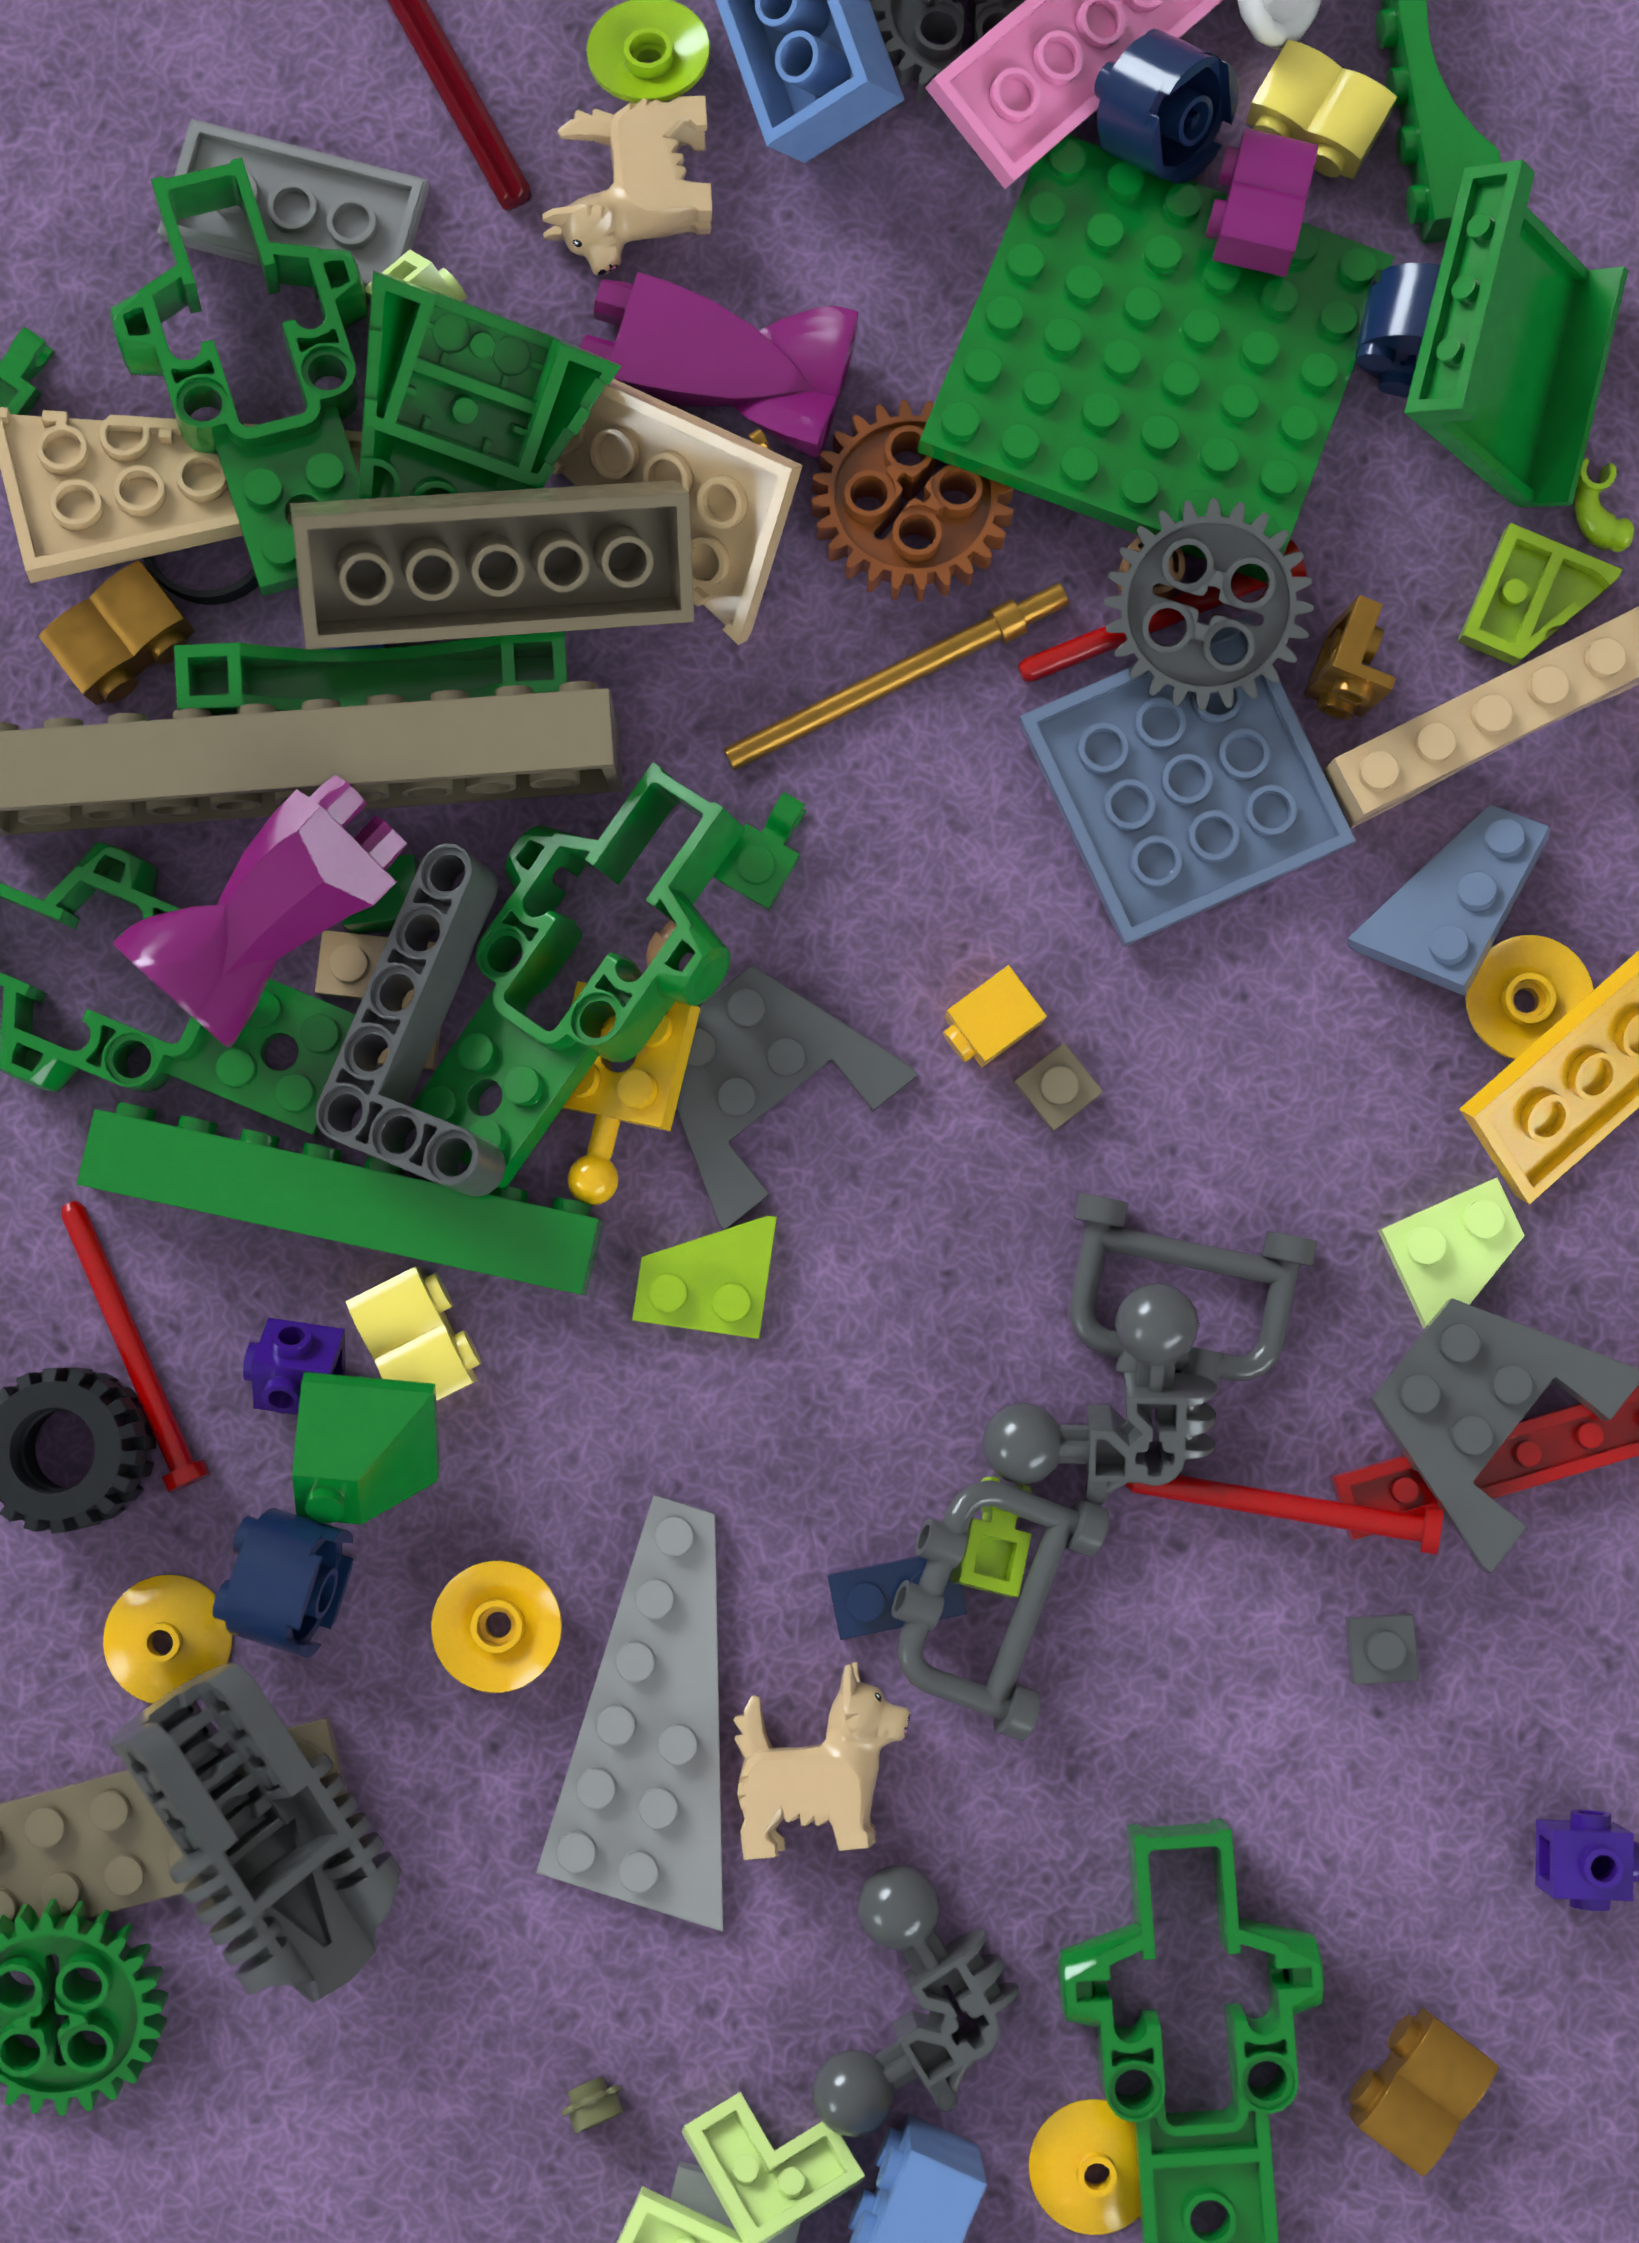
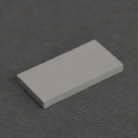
(303, 200)

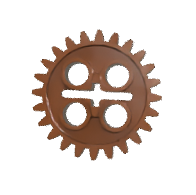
(868, 468)

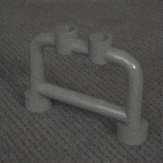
(1276, 1267)
(921, 1604)

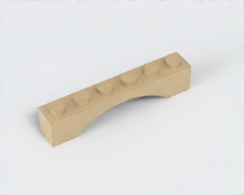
(1486, 719)

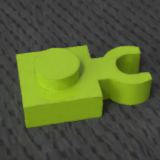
(994, 1552)

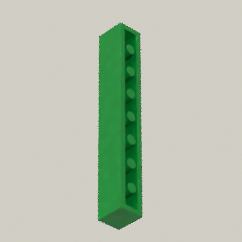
(339, 1200)

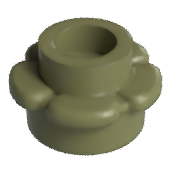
(592, 2104)

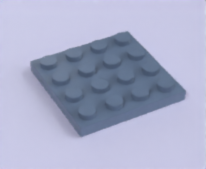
(1183, 799)

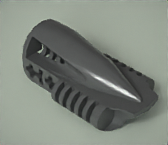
(261, 1835)

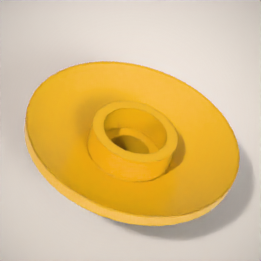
(1530, 964)
(172, 1605)
(469, 1647)
(1064, 2149)

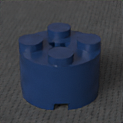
(1165, 106)
(1396, 324)
(284, 1581)

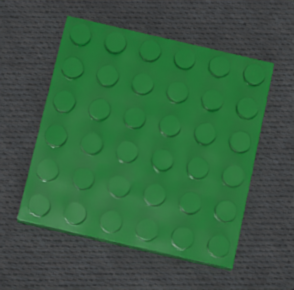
(1138, 369)

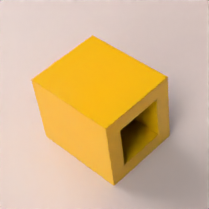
(992, 1018)

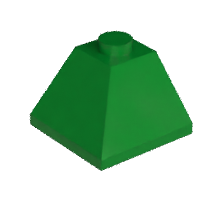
(362, 1446)

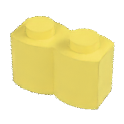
(1323, 105)
(411, 1334)

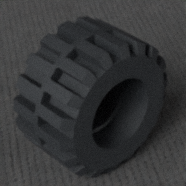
(118, 1441)

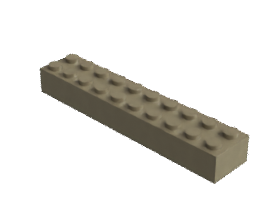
(254, 760)

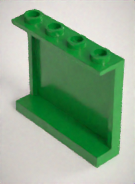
(1513, 343)

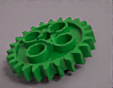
(118, 2007)

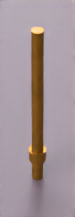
(1004, 622)

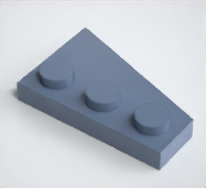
(1457, 902)

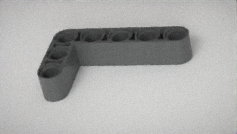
(413, 1031)

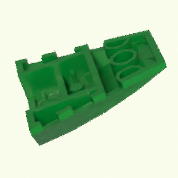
(466, 396)

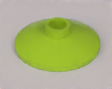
(646, 32)

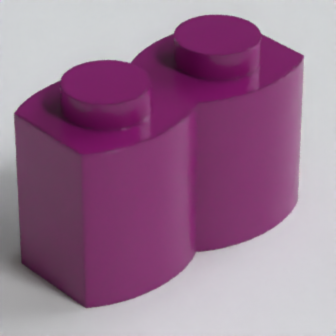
(1263, 202)

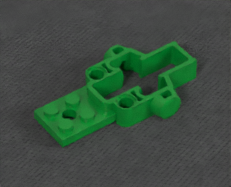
(278, 460)
(199, 1057)
(543, 1066)
(1206, 2152)

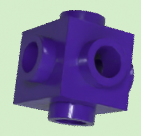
(283, 1357)
(1586, 1860)

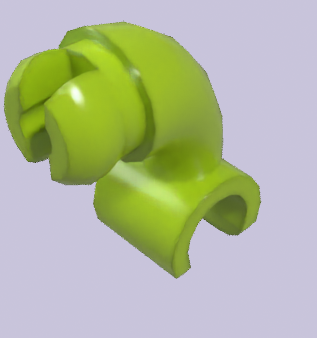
(1595, 522)

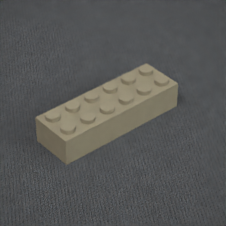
(493, 563)

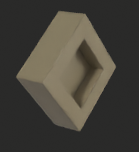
(1058, 1087)

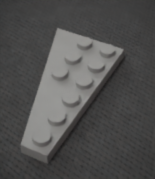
(646, 1766)

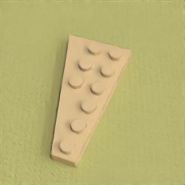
(733, 486)
(111, 490)

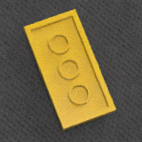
(1564, 1089)

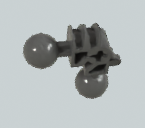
(1157, 1329)
(899, 1913)

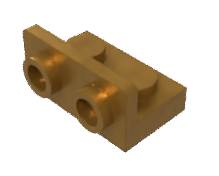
(1339, 678)

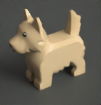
(648, 180)
(820, 1780)

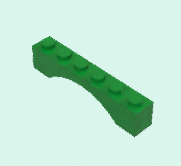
(1434, 132)
(238, 674)

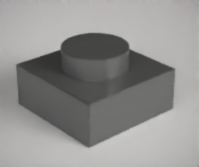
(1382, 1648)

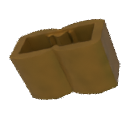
(117, 634)
(1421, 2090)

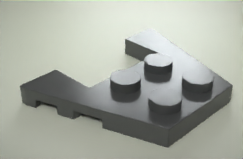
(747, 1056)
(1467, 1391)

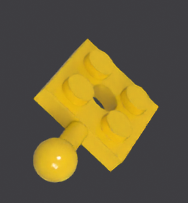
(640, 1096)

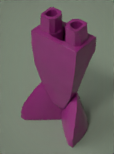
(706, 356)
(284, 891)

